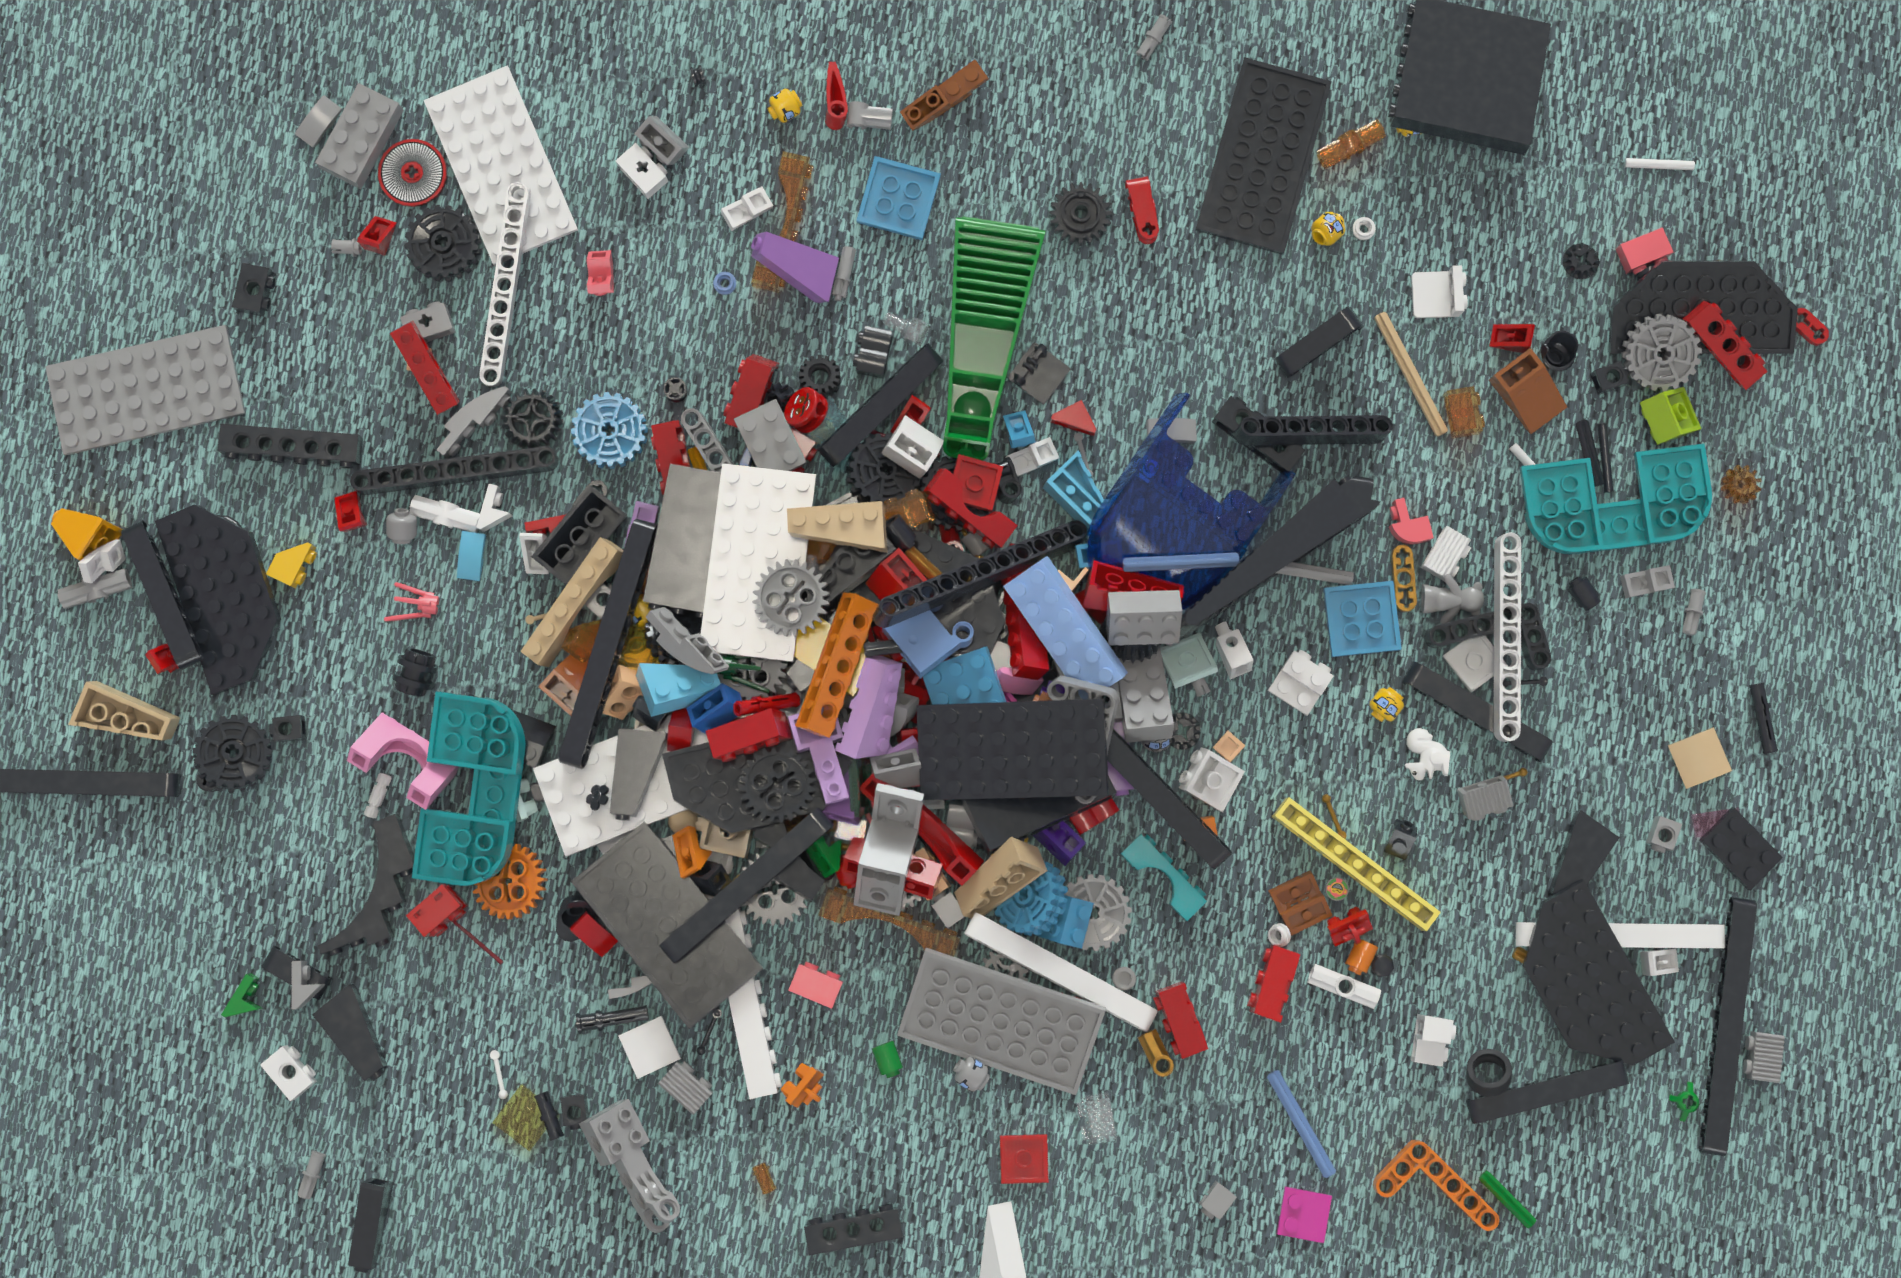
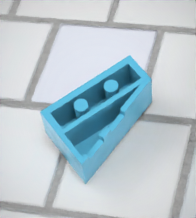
(673, 686)

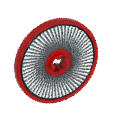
(426, 183)

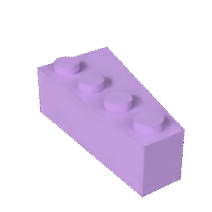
(872, 709)

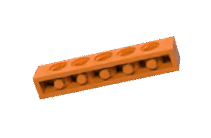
(826, 671)

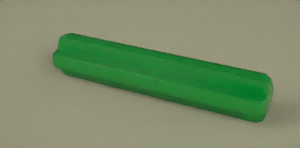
(1507, 1199)

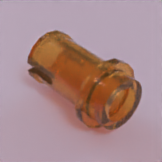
(764, 1178)

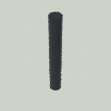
(1605, 457)

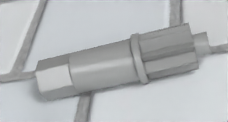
(843, 274)

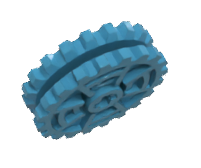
(612, 412)
(1035, 905)

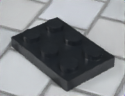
(1741, 848)

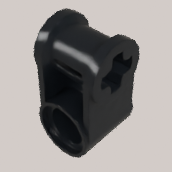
(1008, 479)

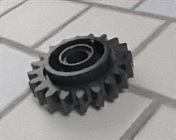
(1075, 227)

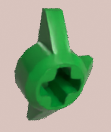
(1684, 1095)

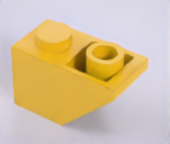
(288, 564)

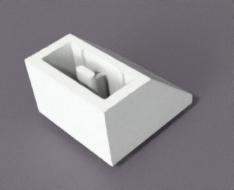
(913, 447)

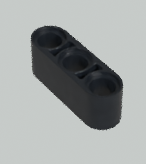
(281, 966)

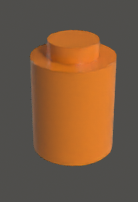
(1361, 957)

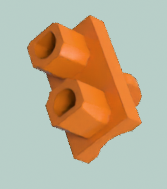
(807, 1087)

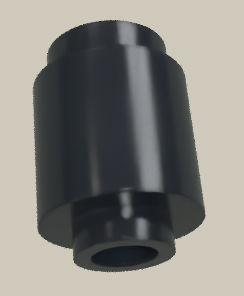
(1584, 593)

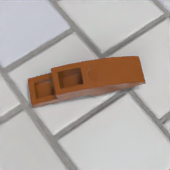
(945, 96)

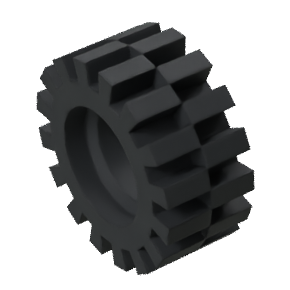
(820, 364)

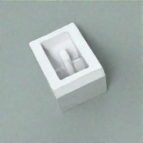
(530, 543)
(1659, 962)

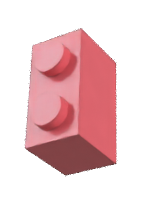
(1644, 251)
(816, 985)

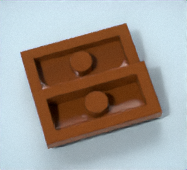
(1305, 912)

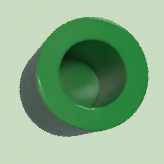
(887, 1059)

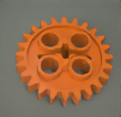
(529, 880)

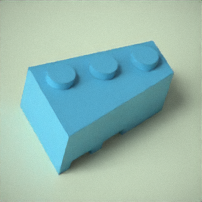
(1075, 490)

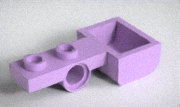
(824, 759)

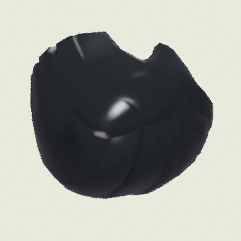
(1559, 350)

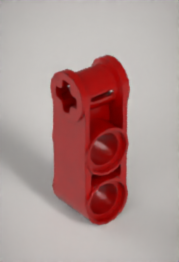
(1143, 209)

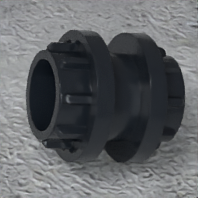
(415, 672)

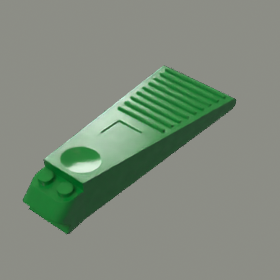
(989, 299)

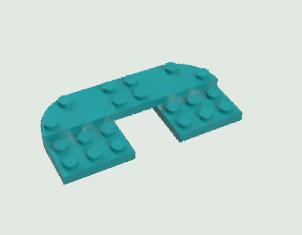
(1568, 520)
(492, 742)

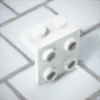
(1439, 293)

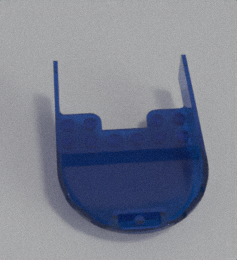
(1165, 514)

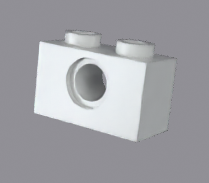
(276, 1068)

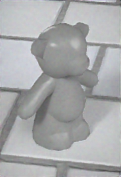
(1453, 599)

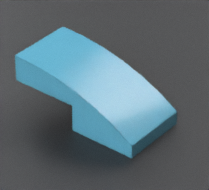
(471, 555)

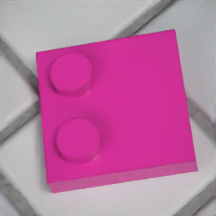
(1304, 1214)

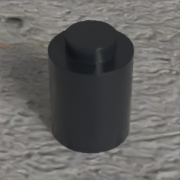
(900, 533)

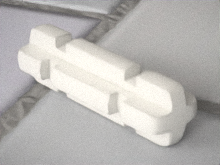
(377, 795)

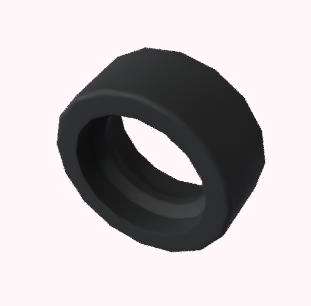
(1491, 1056)

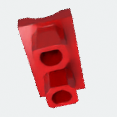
(1349, 928)

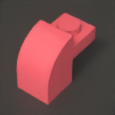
(600, 273)
(1407, 530)

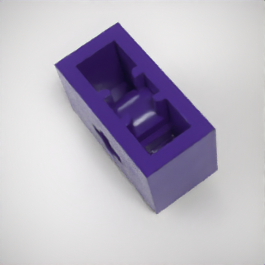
(1061, 842)

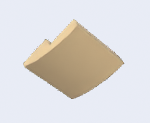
(1700, 758)

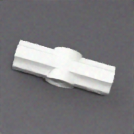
(444, 513)
(1330, 980)

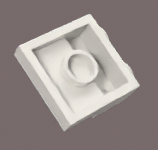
(1301, 682)
(1210, 778)

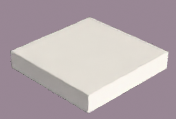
(1472, 661)
(649, 1047)

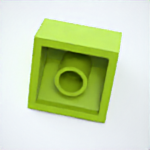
(1670, 415)

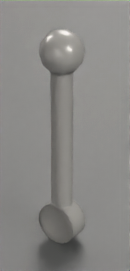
(1078, 438)

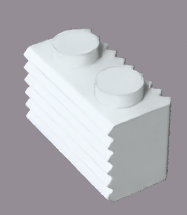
(1446, 553)

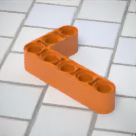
(1440, 1179)

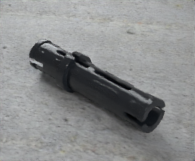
(1763, 718)

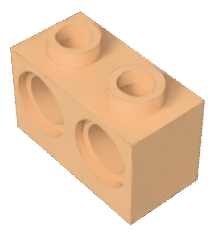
(622, 693)

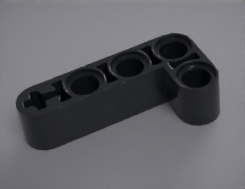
(1319, 341)

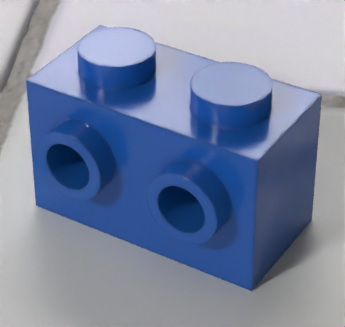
(714, 708)

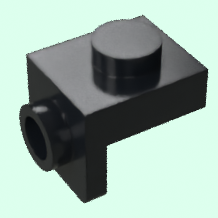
(1401, 839)

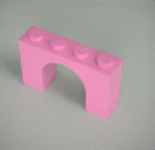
(389, 736)

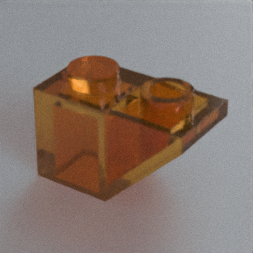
(581, 639)

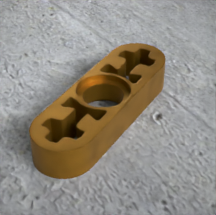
(1410, 571)

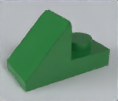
(825, 857)
(239, 1003)

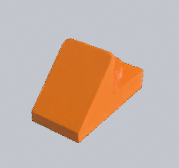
(688, 854)

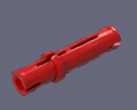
(760, 704)

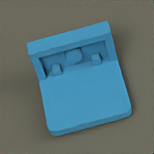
(1072, 924)

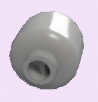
(401, 526)

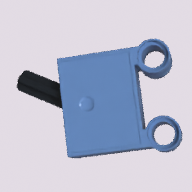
(921, 641)

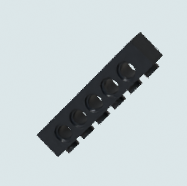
(232, 435)

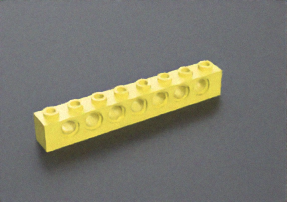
(1356, 864)

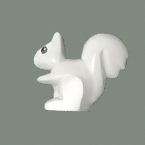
(1432, 754)

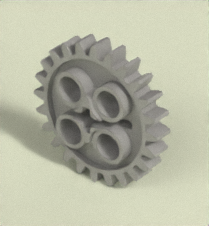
(774, 584)
(772, 668)
(778, 909)

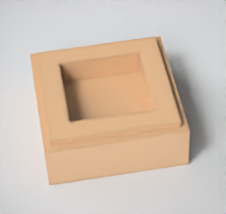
(1228, 746)

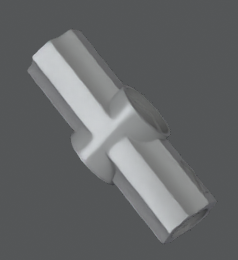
(90, 592)

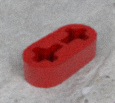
(1814, 324)

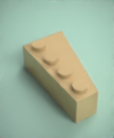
(842, 524)
(116, 711)
(1000, 877)

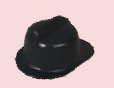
(570, 911)

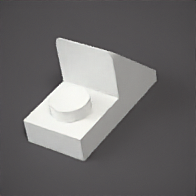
(489, 514)

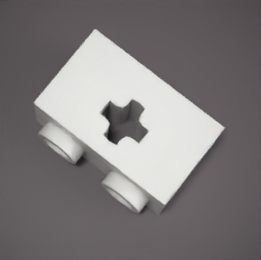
(646, 182)

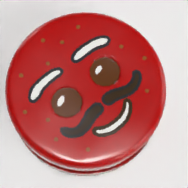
(806, 410)

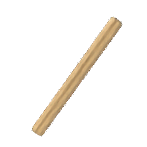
(1410, 374)

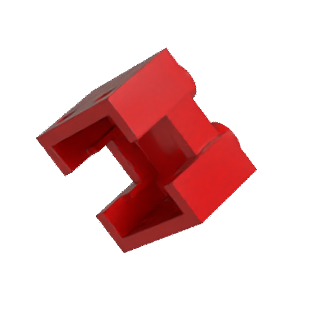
(437, 911)

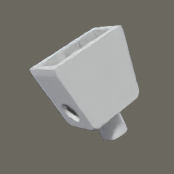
(1237, 658)

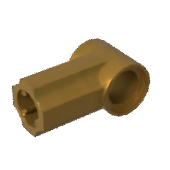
(1155, 1051)

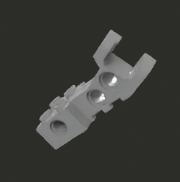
(617, 1139)

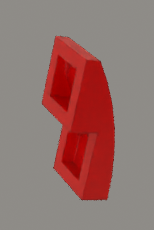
(593, 934)

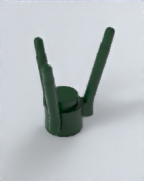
(733, 669)

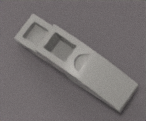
(479, 411)
(687, 648)

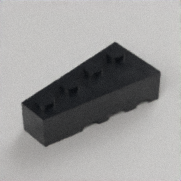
(849, 569)

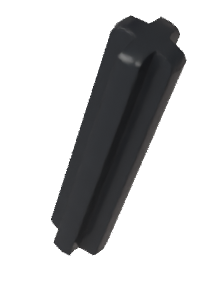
(1589, 450)

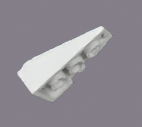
(1001, 1244)

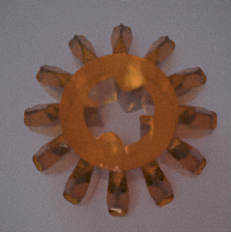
(1749, 489)

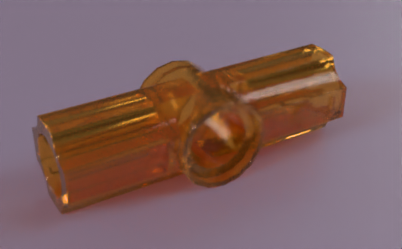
(1350, 143)

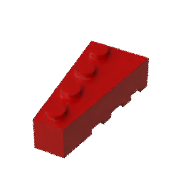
(1109, 578)

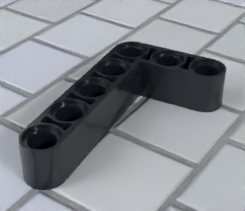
(1471, 631)

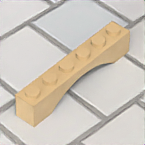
(593, 572)

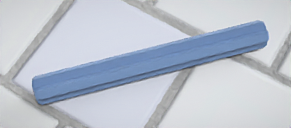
(1180, 562)
(1301, 1124)

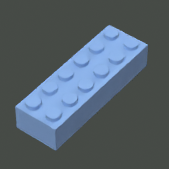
(1064, 626)

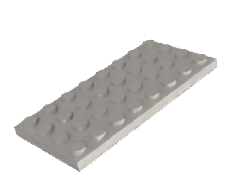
(145, 390)
(1001, 1021)

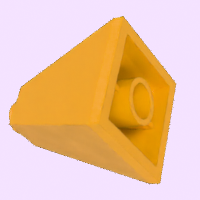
(83, 532)

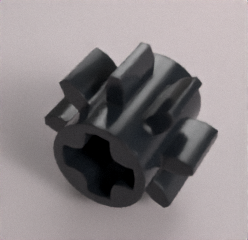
(781, 394)

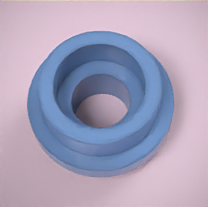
(724, 276)

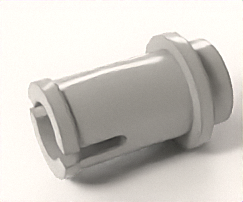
(346, 247)
(1200, 685)

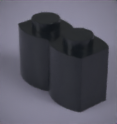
(873, 352)

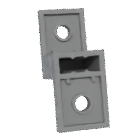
(888, 849)

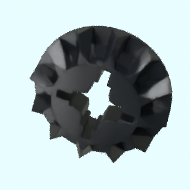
(1583, 271)
(1193, 733)

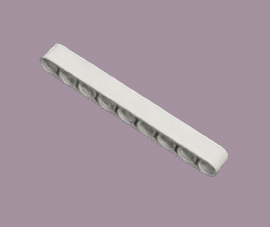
(502, 273)
(1512, 626)
(1651, 935)
(1060, 972)

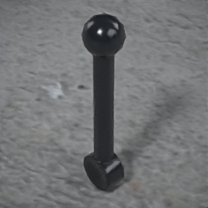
(1543, 681)
(716, 1014)

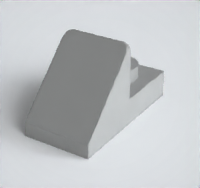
(301, 991)

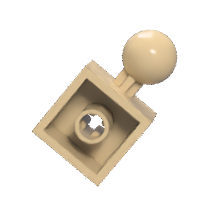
(712, 836)

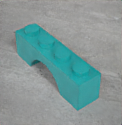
(1185, 898)

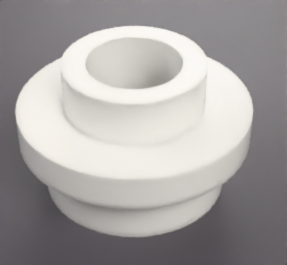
(1368, 223)
(1274, 937)

